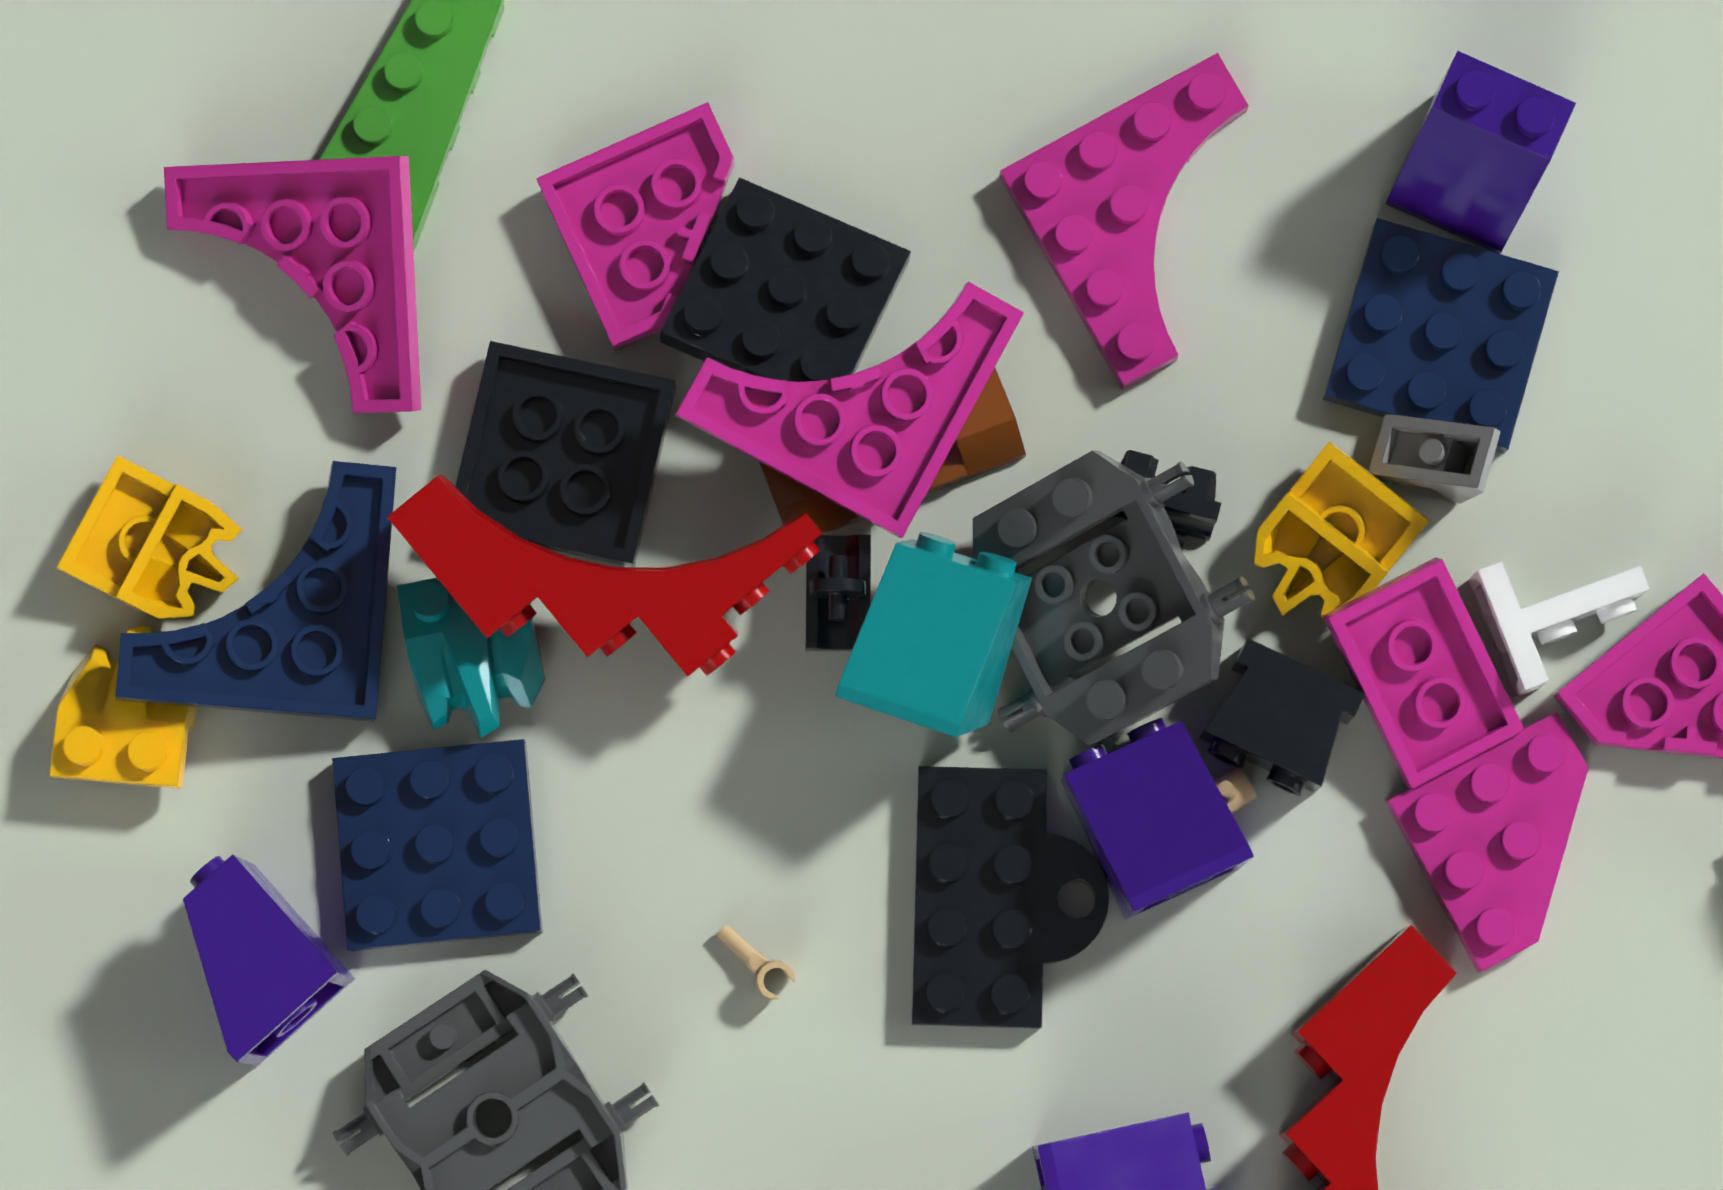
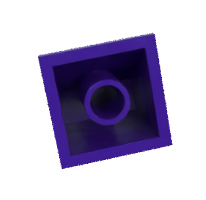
(1480, 152)
(1154, 816)
(258, 958)
(1130, 1157)

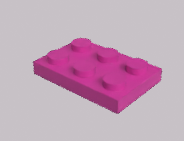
(1423, 672)

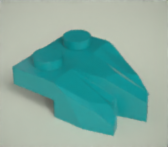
(459, 665)

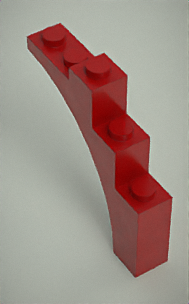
(682, 605)
(1357, 1043)

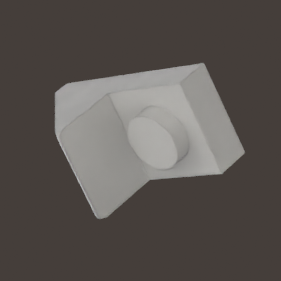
(1435, 455)

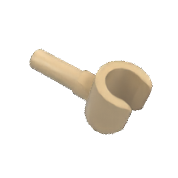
(1235, 789)
(754, 960)

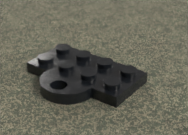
(991, 897)

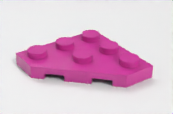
(641, 218)
(1659, 682)
(1497, 836)

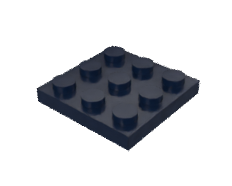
(1440, 331)
(437, 845)

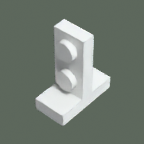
(1550, 620)

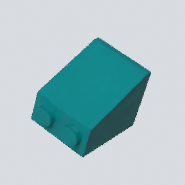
(937, 636)

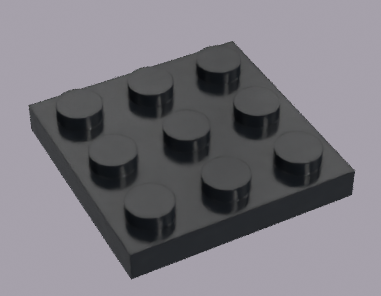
(784, 290)
(565, 451)

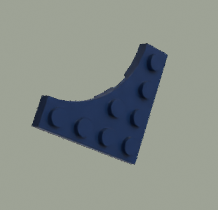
(301, 642)

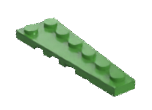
(419, 93)

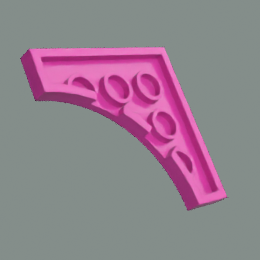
(1100, 203)
(341, 238)
(871, 434)

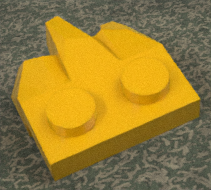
(1335, 533)
(149, 542)
(117, 738)

